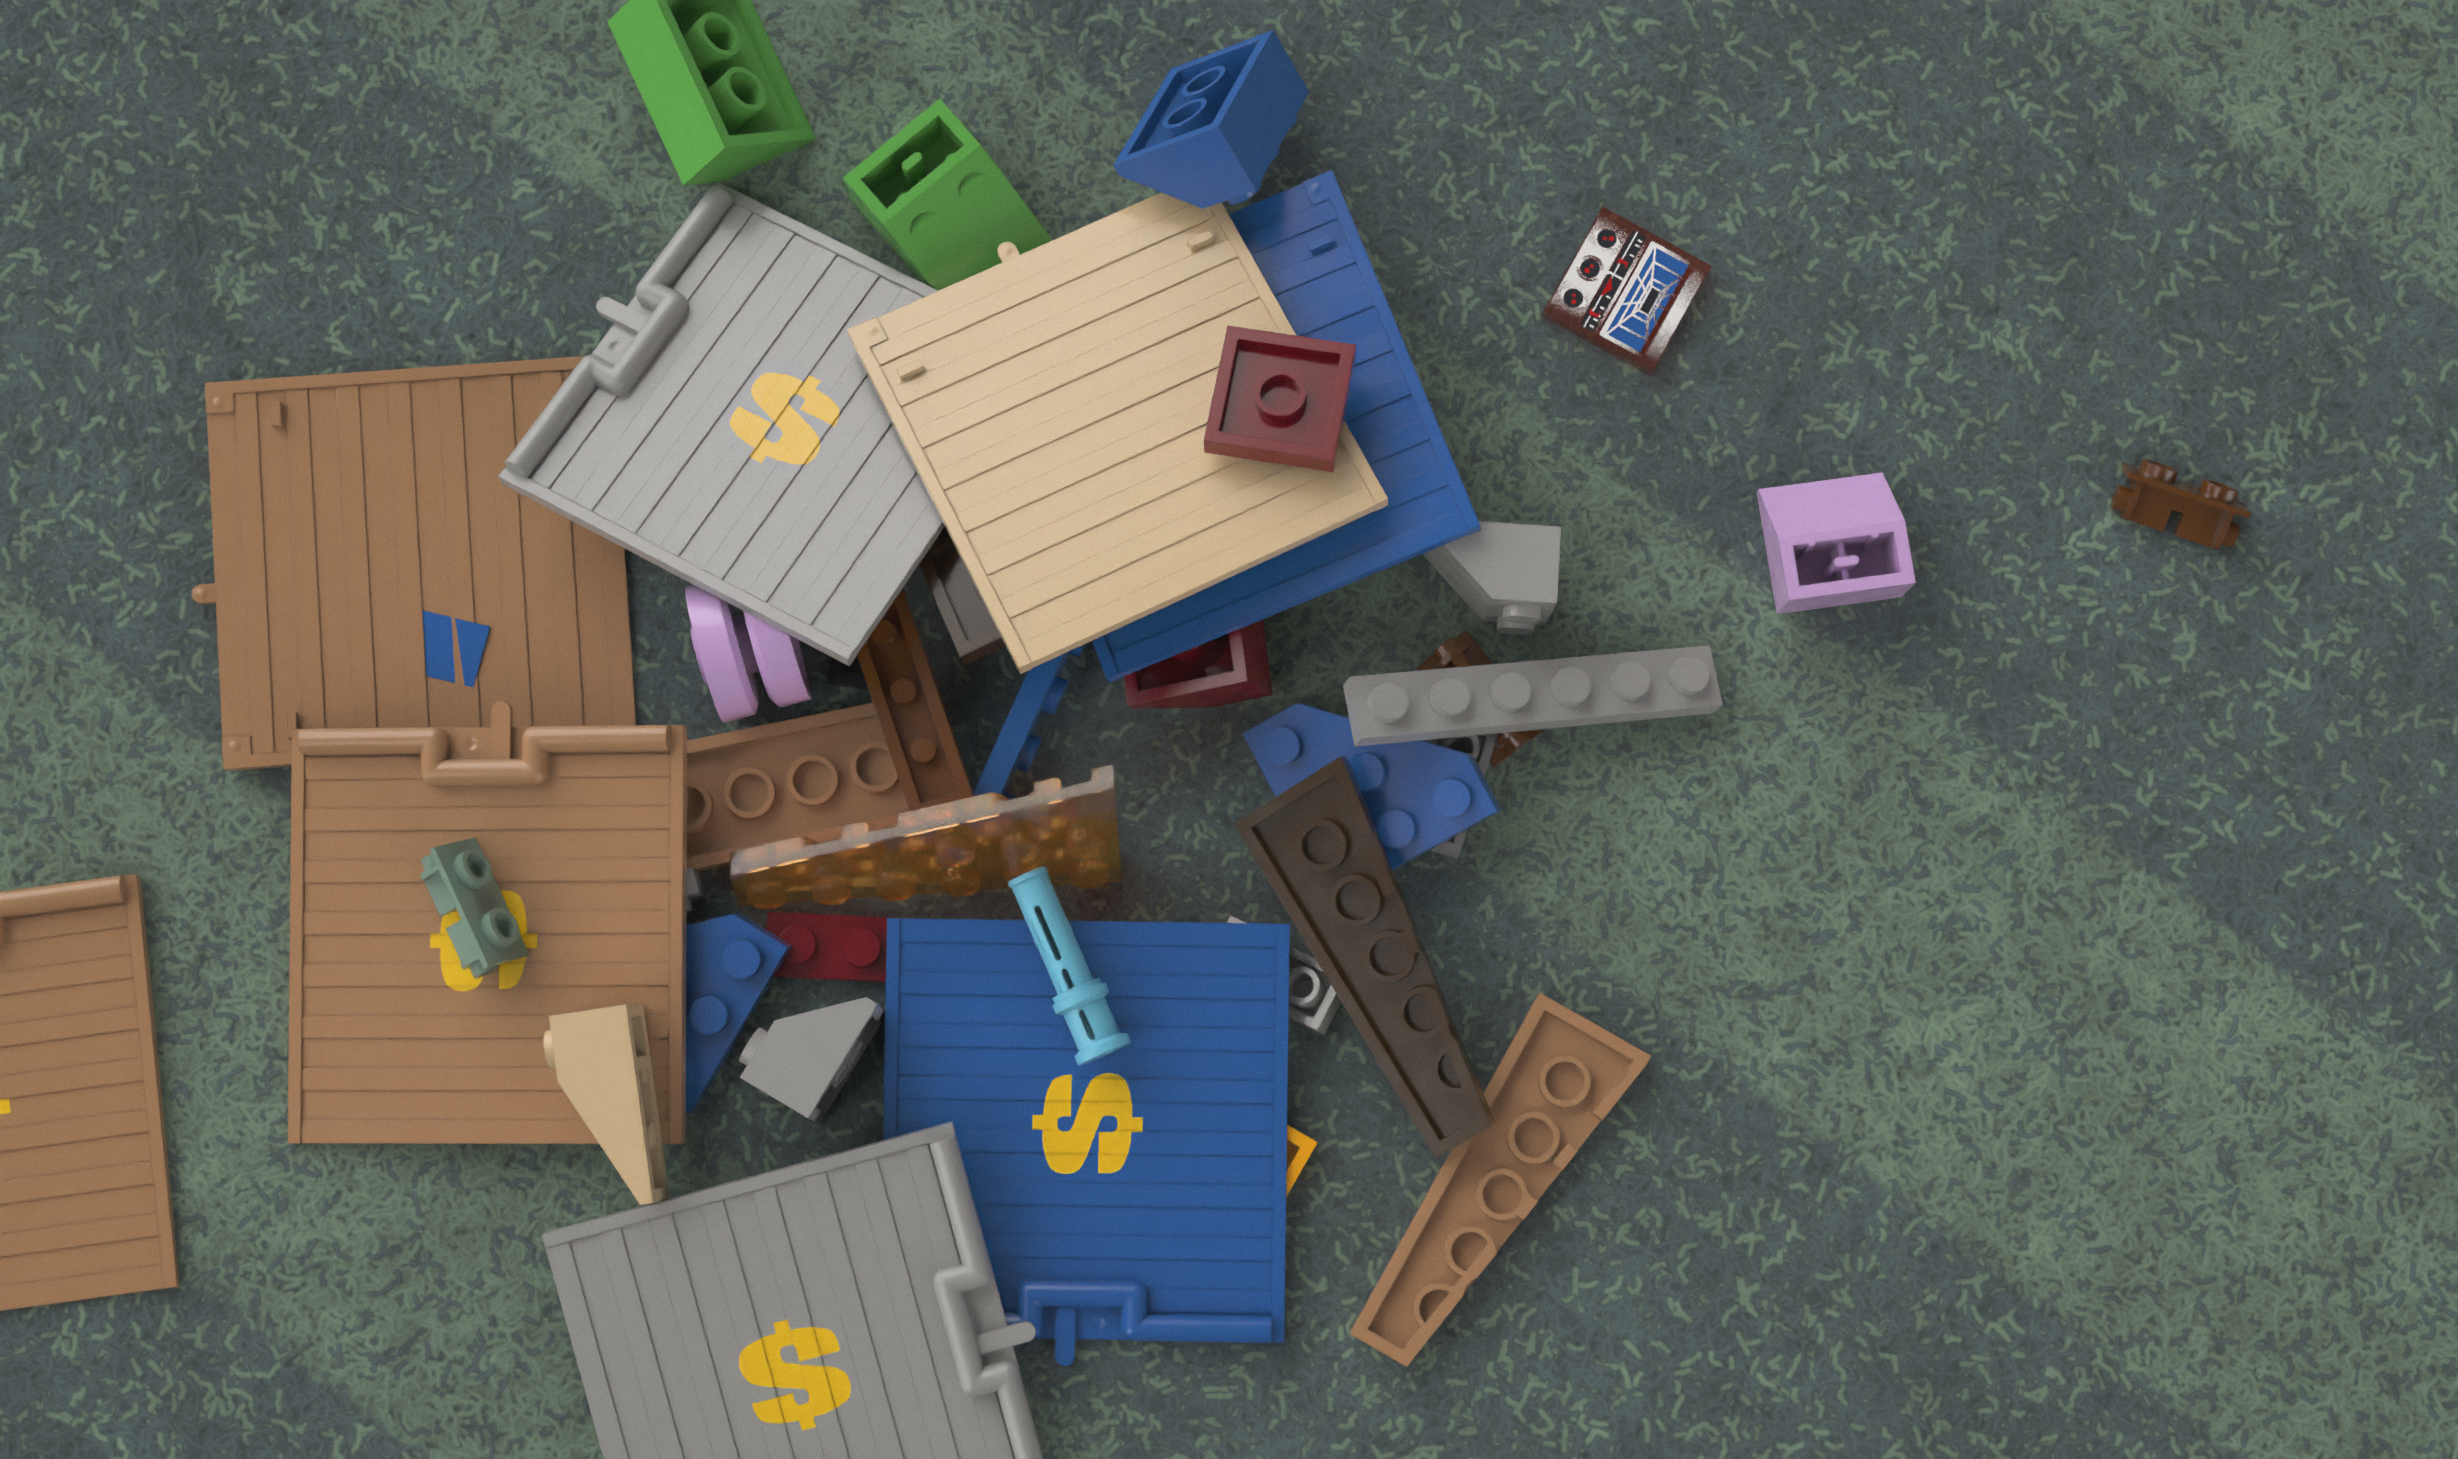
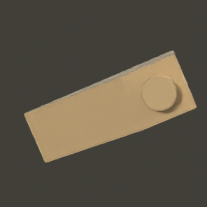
(609, 1079)

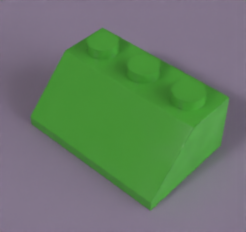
(710, 85)

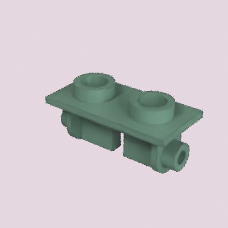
(463, 881)

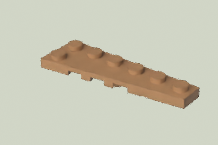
(1545, 1103)

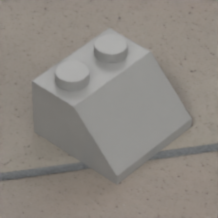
(1504, 573)
(811, 1054)

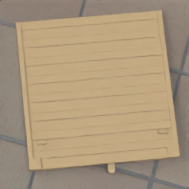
(1071, 417)

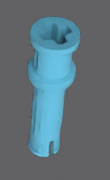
(1079, 995)

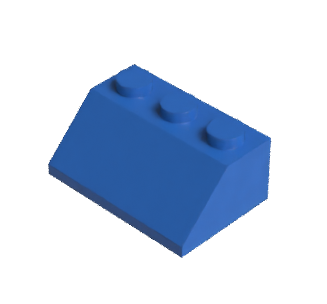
(1216, 124)

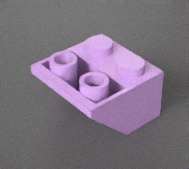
(1835, 543)

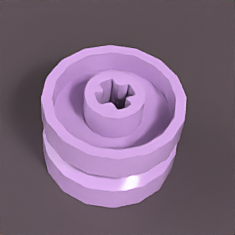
(737, 646)

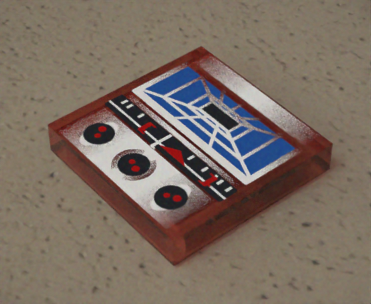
(1626, 291)

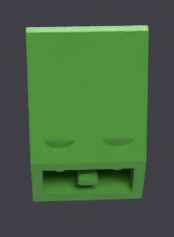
(941, 200)

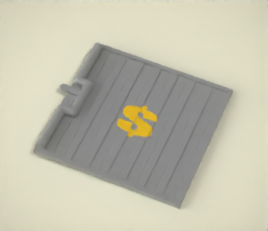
(741, 428)
(800, 1316)

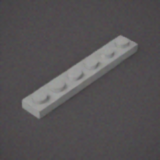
(1531, 695)

